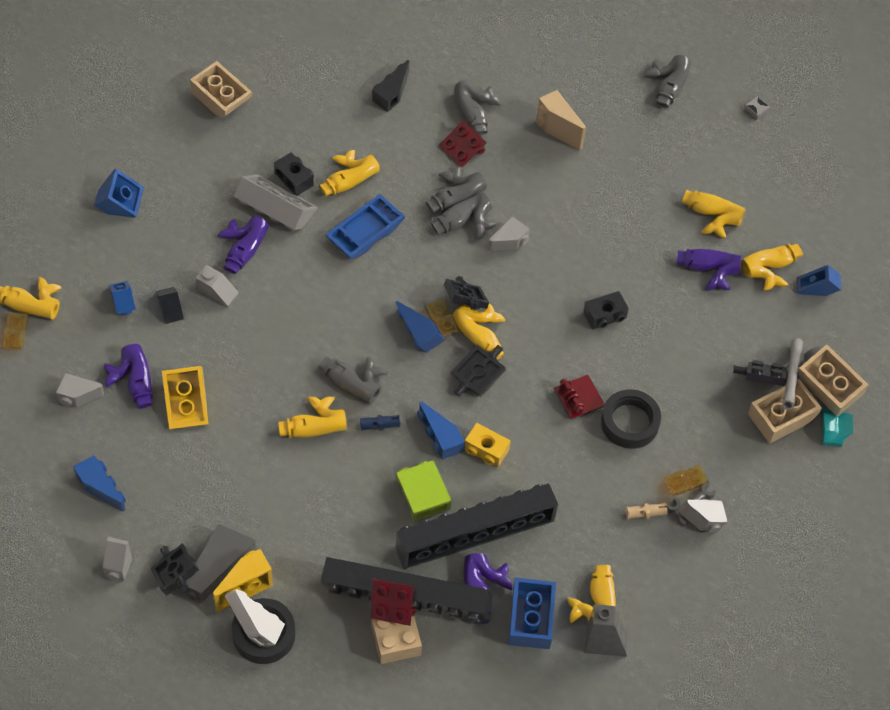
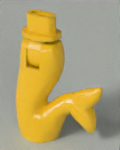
(358, 171)
(713, 205)
(775, 258)
(24, 302)
(477, 334)
(312, 426)
(601, 591)

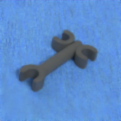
(700, 496)

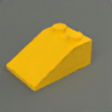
(185, 397)
(249, 575)

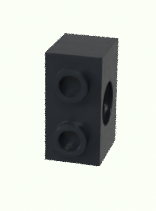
(294, 174)
(613, 303)

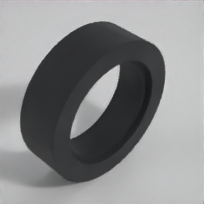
(638, 399)
(273, 653)

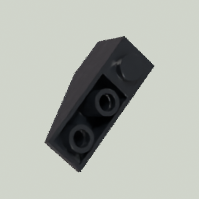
(390, 90)

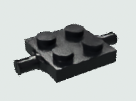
(466, 293)
(478, 370)
(764, 373)
(174, 569)

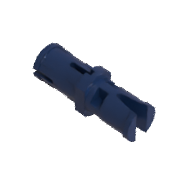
(380, 422)

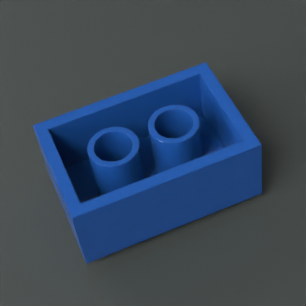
(532, 613)

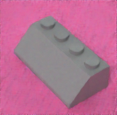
(274, 201)

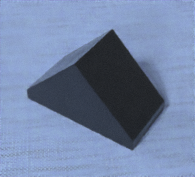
(170, 305)

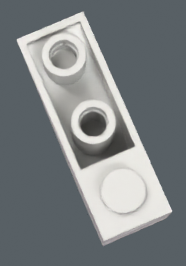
(257, 622)

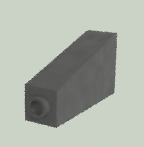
(217, 560)
(605, 632)

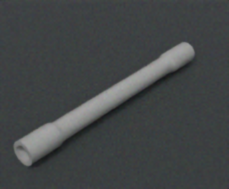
(789, 395)

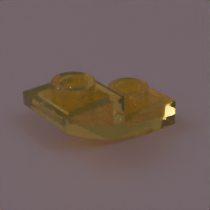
(440, 316)
(15, 331)
(686, 481)

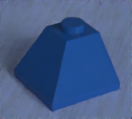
(119, 195)

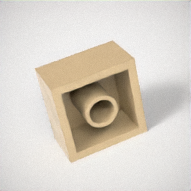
(396, 640)

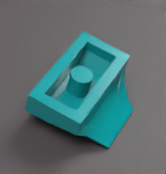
(834, 428)

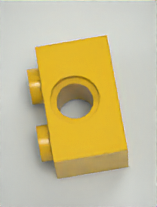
(483, 436)

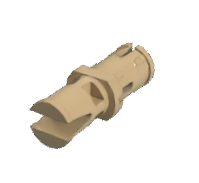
(646, 511)

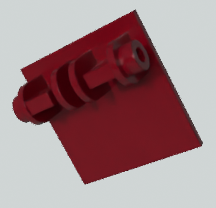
(463, 144)
(579, 396)
(392, 602)

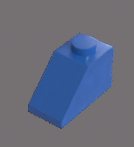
(819, 282)
(122, 298)

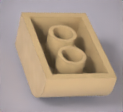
(219, 90)
(832, 380)
(777, 422)

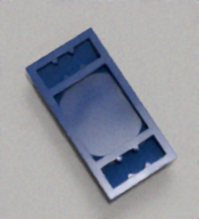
(365, 227)

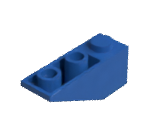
(425, 331)
(443, 433)
(96, 482)

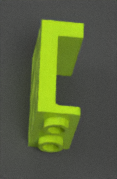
(423, 490)

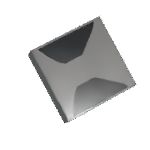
(757, 107)

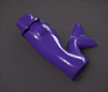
(245, 248)
(708, 259)
(139, 379)
(477, 565)

